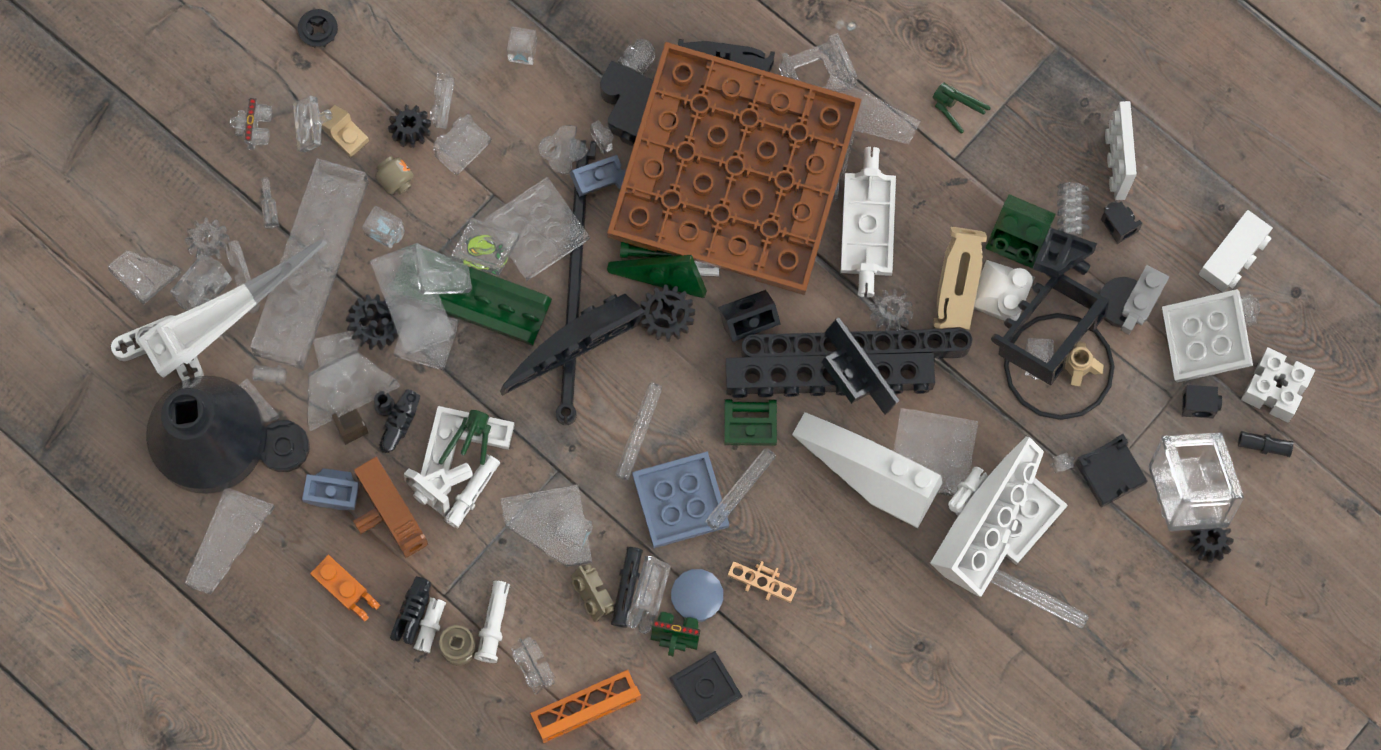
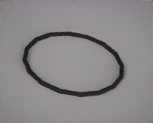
(1071, 415)

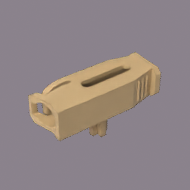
(959, 278)

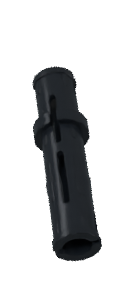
(633, 556)

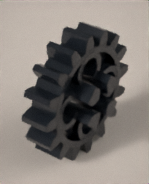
(360, 313)

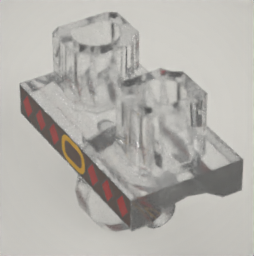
(253, 134)

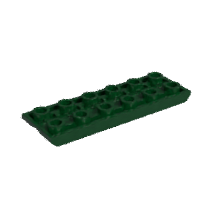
(499, 306)

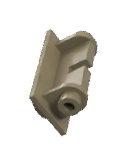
(585, 581)

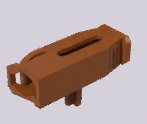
(388, 509)

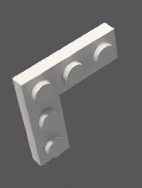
(445, 427)

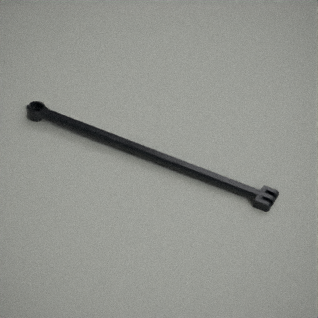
(573, 297)

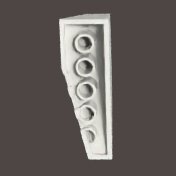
(872, 470)
(982, 529)

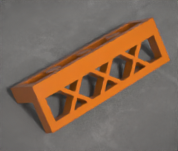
(588, 714)

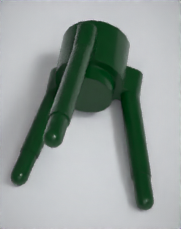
(948, 96)
(475, 425)

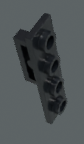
(855, 371)

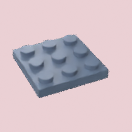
(678, 498)

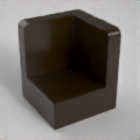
(350, 426)

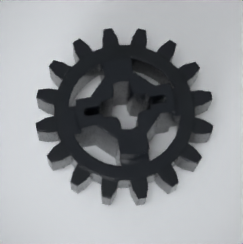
(676, 309)

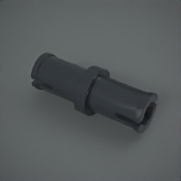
(1265, 444)

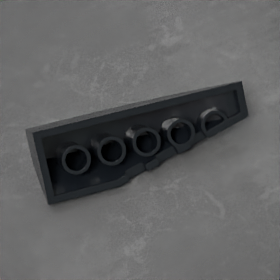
(577, 338)

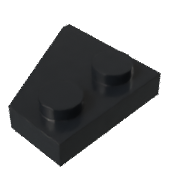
(1062, 252)

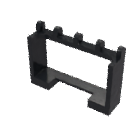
(1050, 371)

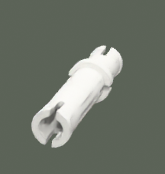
(466, 500)

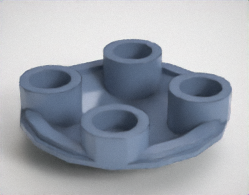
(697, 594)

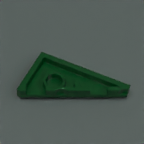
(662, 271)

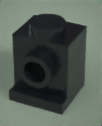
(1120, 221)

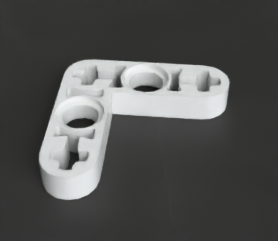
(133, 352)

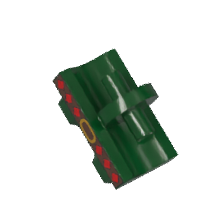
(675, 636)

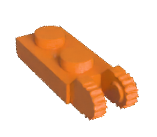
(343, 586)

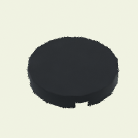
(1117, 292)
(285, 454)

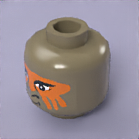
(394, 175)

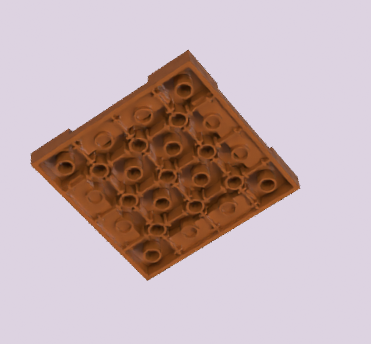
(734, 167)

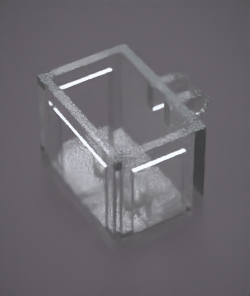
(1195, 490)

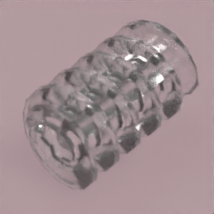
(1071, 208)

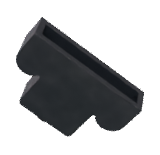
(630, 94)

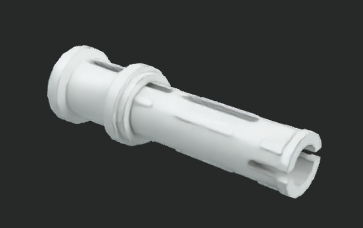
(491, 634)

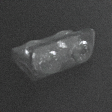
(460, 144)

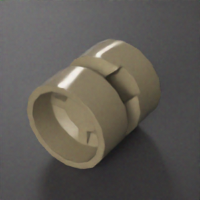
(457, 645)

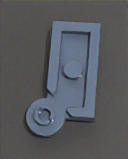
(598, 175)

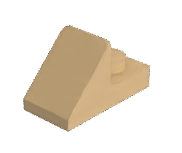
(344, 131)

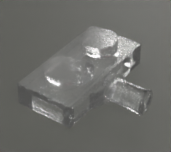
(309, 123)

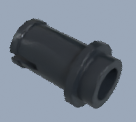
(384, 409)

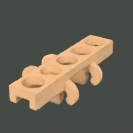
(756, 574)

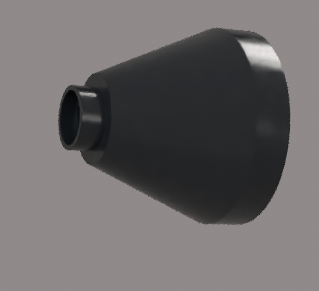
(206, 434)

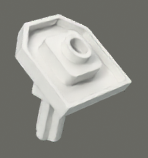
(435, 486)

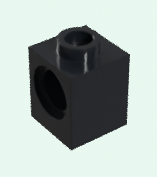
(1201, 401)

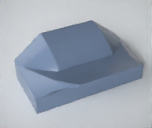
(331, 490)

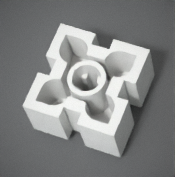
(1263, 387)

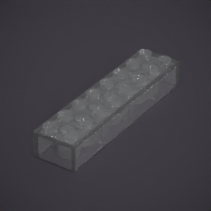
(299, 301)

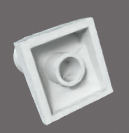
(1002, 290)

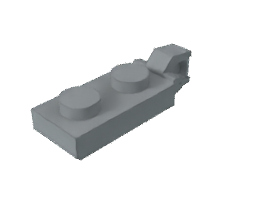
(1143, 298)

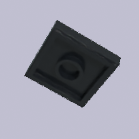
(705, 687)

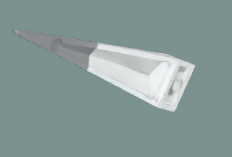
(189, 333)

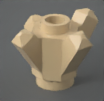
(1080, 362)

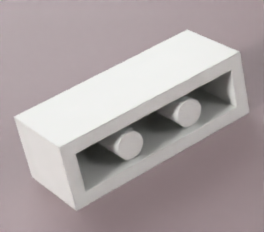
(1236, 252)

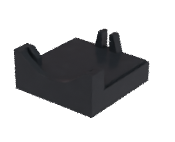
(1111, 471)

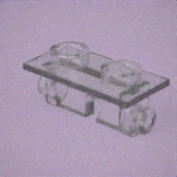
(526, 654)

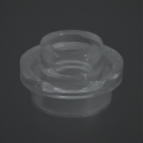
(1062, 462)

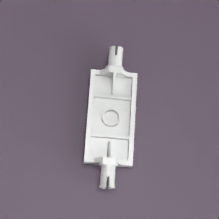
(868, 223)

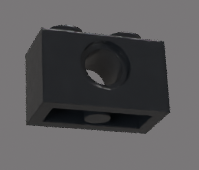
(749, 315)

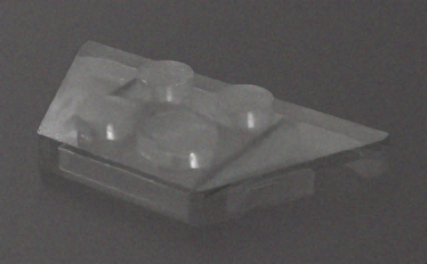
(344, 387)

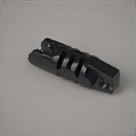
(399, 420)
(411, 611)

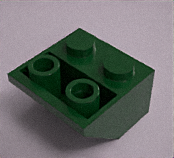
(1020, 231)

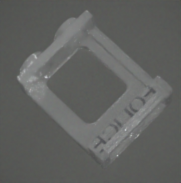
(831, 53)

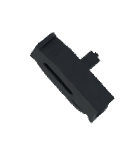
(736, 53)

